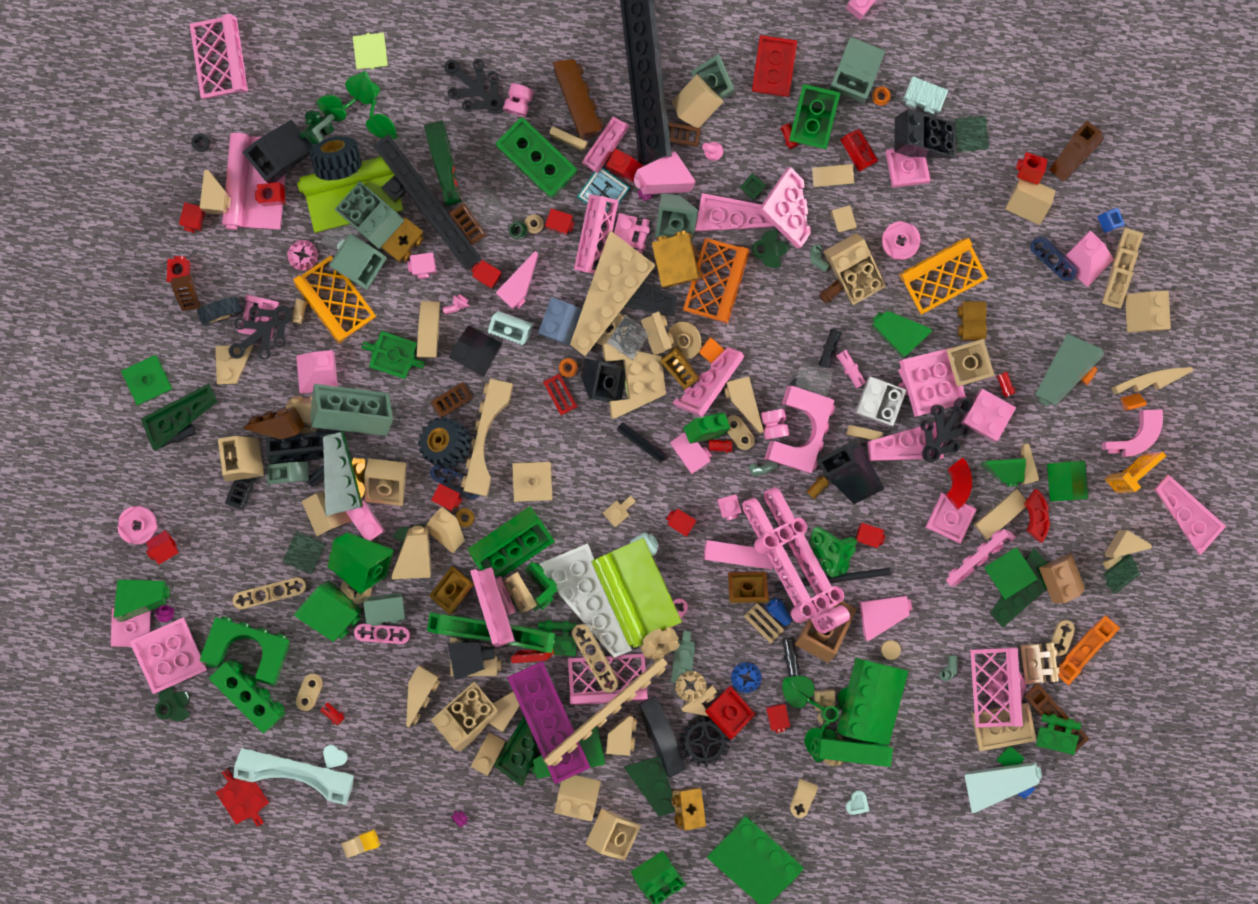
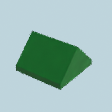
(1067, 481)

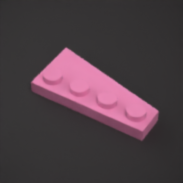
(729, 214)
(900, 446)

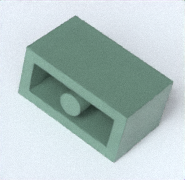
(384, 608)

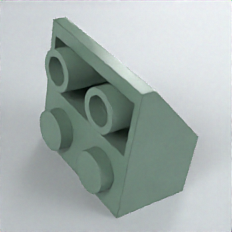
(357, 261)

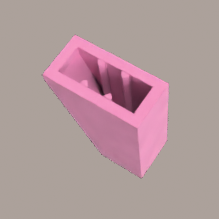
(664, 176)
(882, 614)

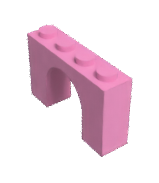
(818, 410)

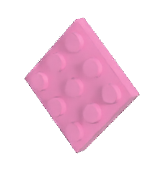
(930, 382)
(168, 655)

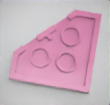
(788, 208)

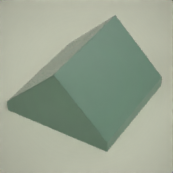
(716, 76)

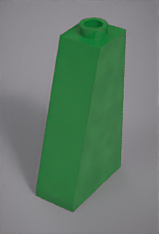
(591, 747)
(851, 751)

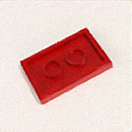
(774, 66)

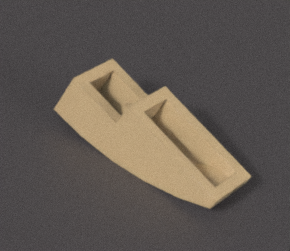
(428, 329)
(1000, 514)

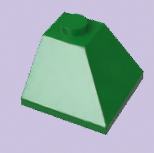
(1006, 471)

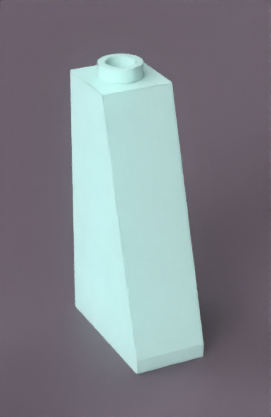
(996, 784)

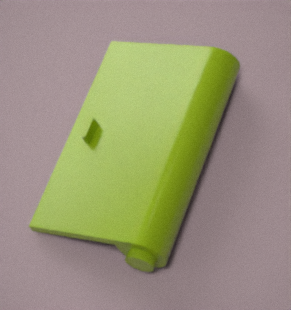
(326, 195)
(636, 591)

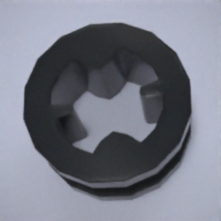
(205, 139)

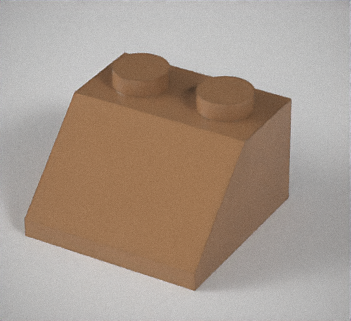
(1062, 579)

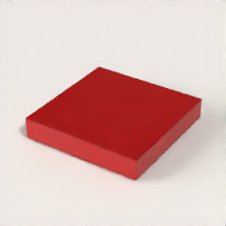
(730, 712)

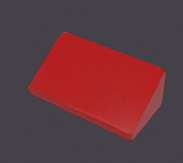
(859, 150)

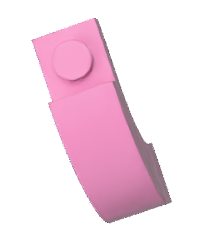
(1149, 429)

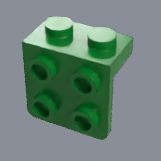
(832, 552)
(546, 584)

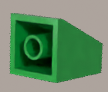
(359, 561)
(329, 611)

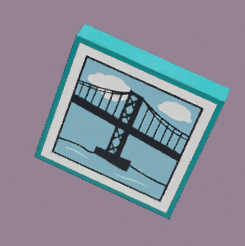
(604, 185)

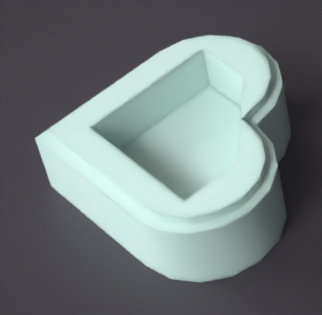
(334, 757)
(858, 803)

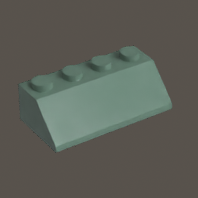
(350, 410)

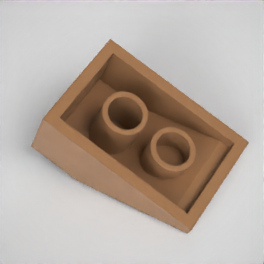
(827, 644)

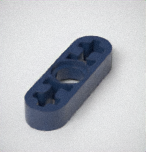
(1068, 264)
(441, 480)

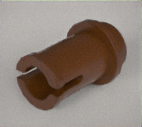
(827, 294)

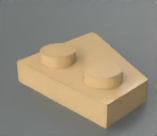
(229, 368)

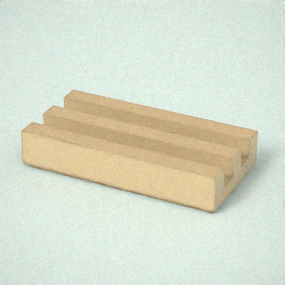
(568, 139)
(775, 634)

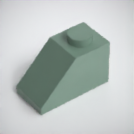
(287, 472)

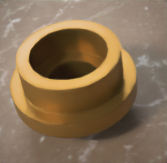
(459, 517)

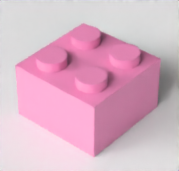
(988, 415)

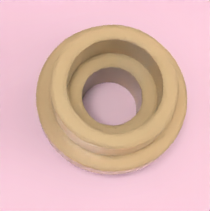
(538, 228)

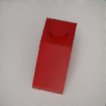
(623, 165)

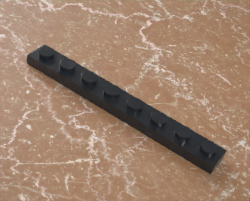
(426, 202)

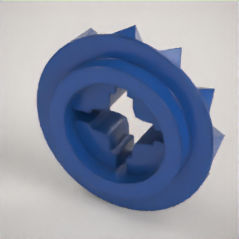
(749, 686)

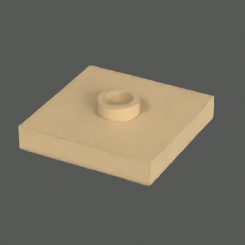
(532, 481)
(519, 593)

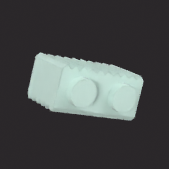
(925, 96)
(510, 327)

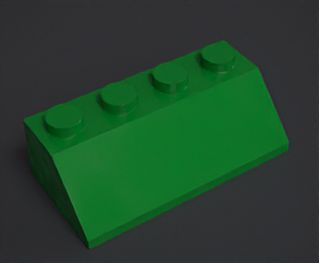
(511, 543)

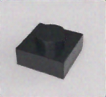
(393, 189)

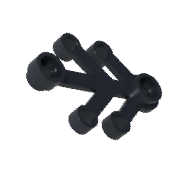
(476, 88)
(263, 330)
(944, 430)

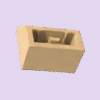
(240, 458)
(620, 738)

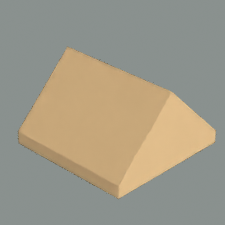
(696, 102)
(1030, 201)
(970, 362)
(315, 510)
(1126, 543)

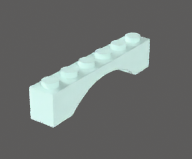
(256, 766)

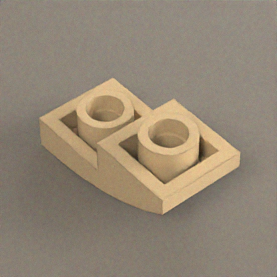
(833, 175)

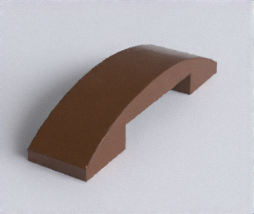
(1043, 704)

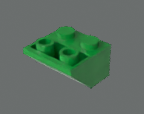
(658, 878)

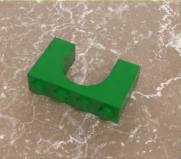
(226, 632)

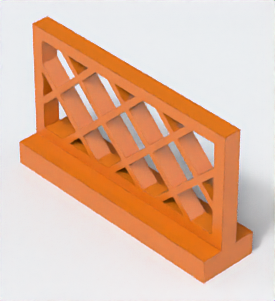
(733, 281)

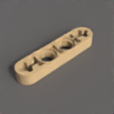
(269, 591)
(592, 659)

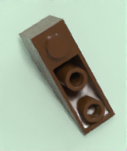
(1077, 150)
(277, 424)

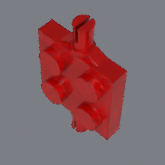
(242, 799)

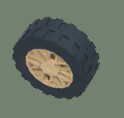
(219, 310)

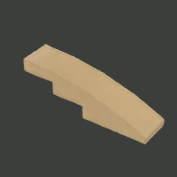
(1122, 267)
(1157, 379)

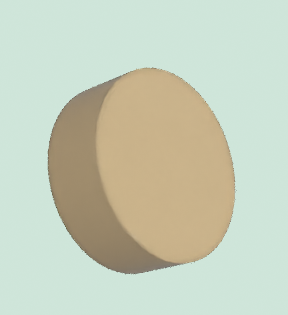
(890, 649)

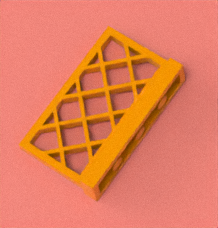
(935, 261)
(320, 308)
(1127, 480)

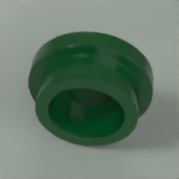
(513, 227)

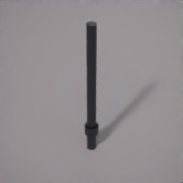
(847, 577)

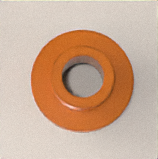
(885, 91)
(563, 363)

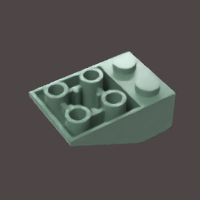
(857, 70)
(369, 214)

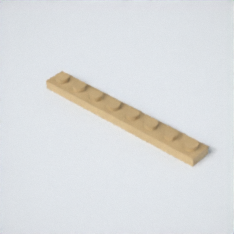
(599, 718)

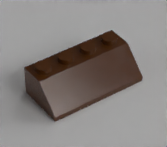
(577, 98)

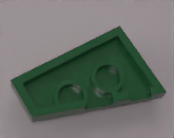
(653, 783)

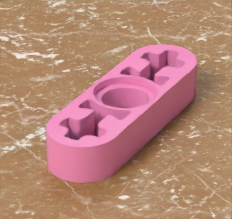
(396, 640)

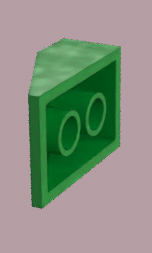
(814, 116)

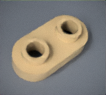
(740, 431)
(309, 692)

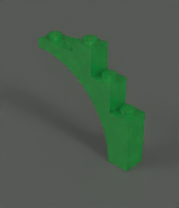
(477, 629)

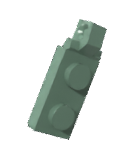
(683, 657)

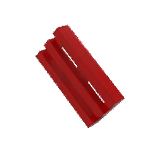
(552, 379)
(530, 655)

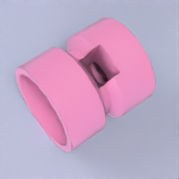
(518, 93)
(774, 424)

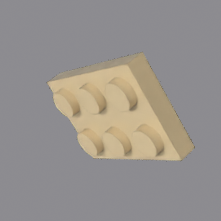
(998, 737)

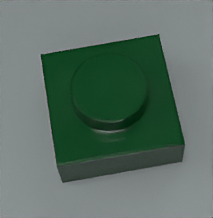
(752, 186)

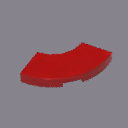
(961, 483)
(1039, 516)

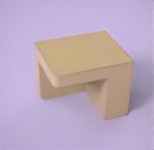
(843, 219)

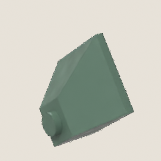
(675, 216)

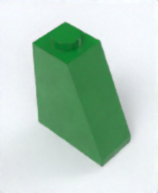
(900, 332)
(138, 597)

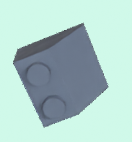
(560, 321)

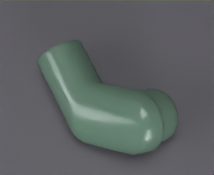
(816, 258)
(764, 469)
(951, 670)

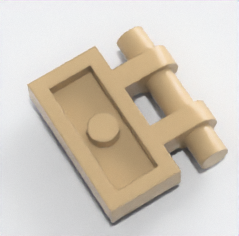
(1034, 664)

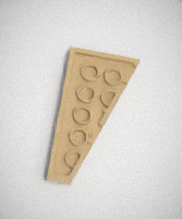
(614, 283)

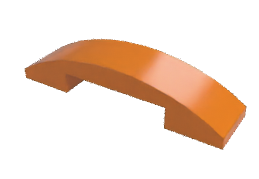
(1085, 649)

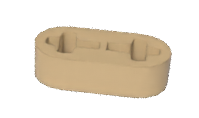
(863, 433)
(1067, 636)

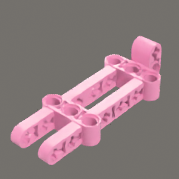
(823, 617)

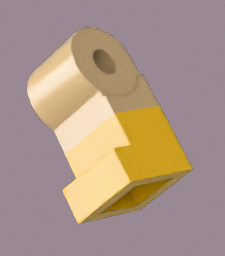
(361, 843)

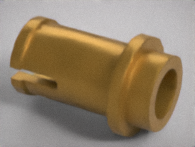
(819, 485)

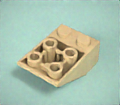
(855, 268)
(465, 717)

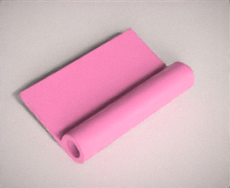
(241, 187)

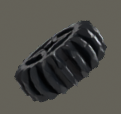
(713, 740)

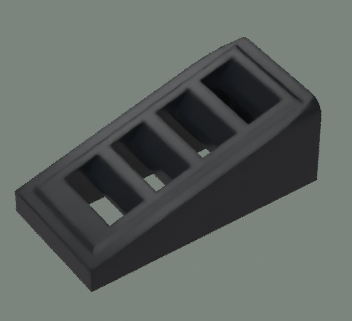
(245, 498)

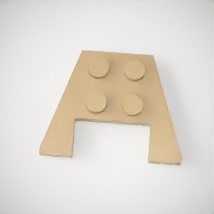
(643, 380)

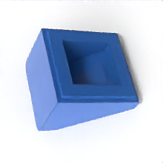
(1111, 220)

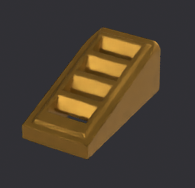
(680, 358)

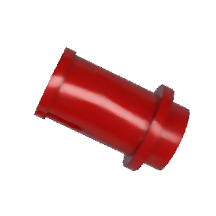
(786, 131)
(1006, 384)
(720, 445)
(334, 715)

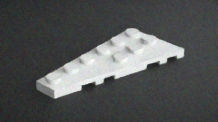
(584, 594)

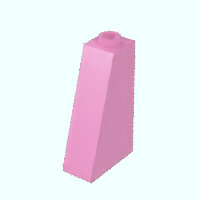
(735, 554)

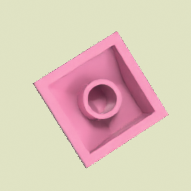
(1090, 258)
(316, 369)

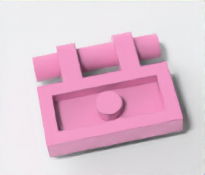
(625, 230)

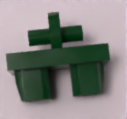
(316, 123)

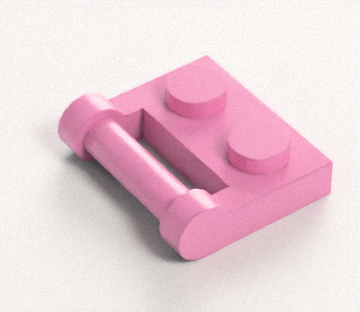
(262, 304)

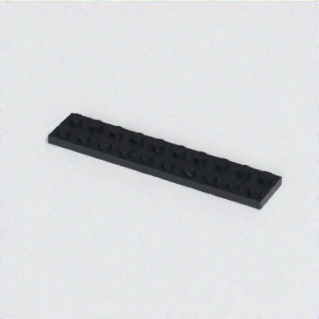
(646, 80)

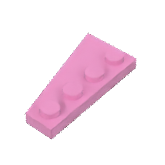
(702, 394)
(1192, 517)
(993, 546)

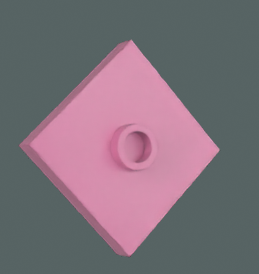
(906, 169)
(949, 521)
(130, 629)

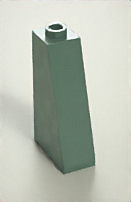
(1069, 366)

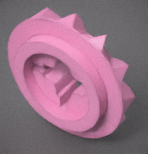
(306, 263)

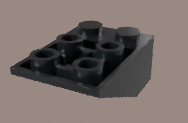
(924, 136)
(278, 151)
(851, 472)

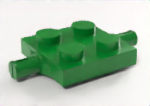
(393, 355)

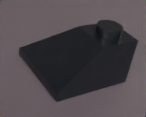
(475, 350)
(603, 380)

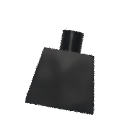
(468, 657)

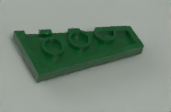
(1008, 609)

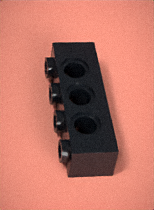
(296, 448)

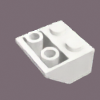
(880, 401)

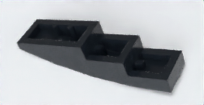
(662, 736)

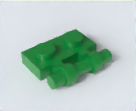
(563, 644)
(1058, 740)

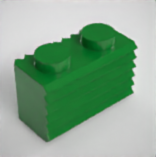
(706, 427)

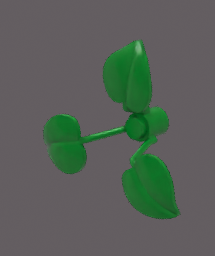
(365, 91)
(797, 692)

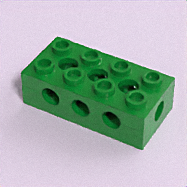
(537, 145)
(237, 694)

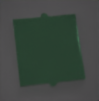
(971, 134)
(303, 552)
(1121, 574)

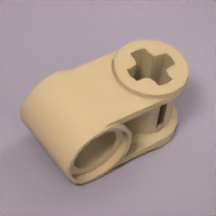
(803, 795)

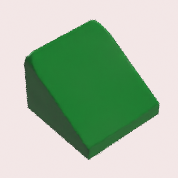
(1010, 757)

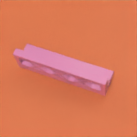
(592, 232)
(492, 607)

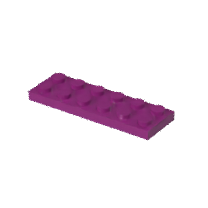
(547, 719)

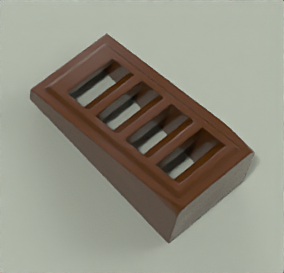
(680, 127)
(463, 207)
(182, 282)
(436, 406)

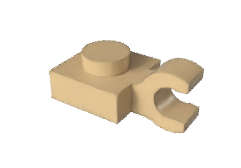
(617, 512)

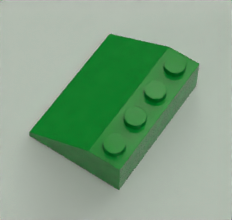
(872, 701)
(755, 861)

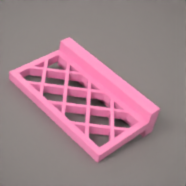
(233, 51)
(1013, 687)
(602, 697)

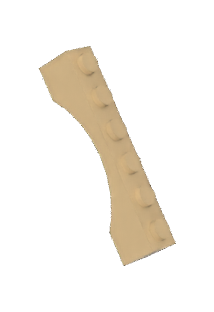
(497, 398)

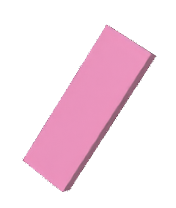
(605, 144)

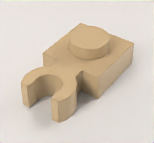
(824, 698)

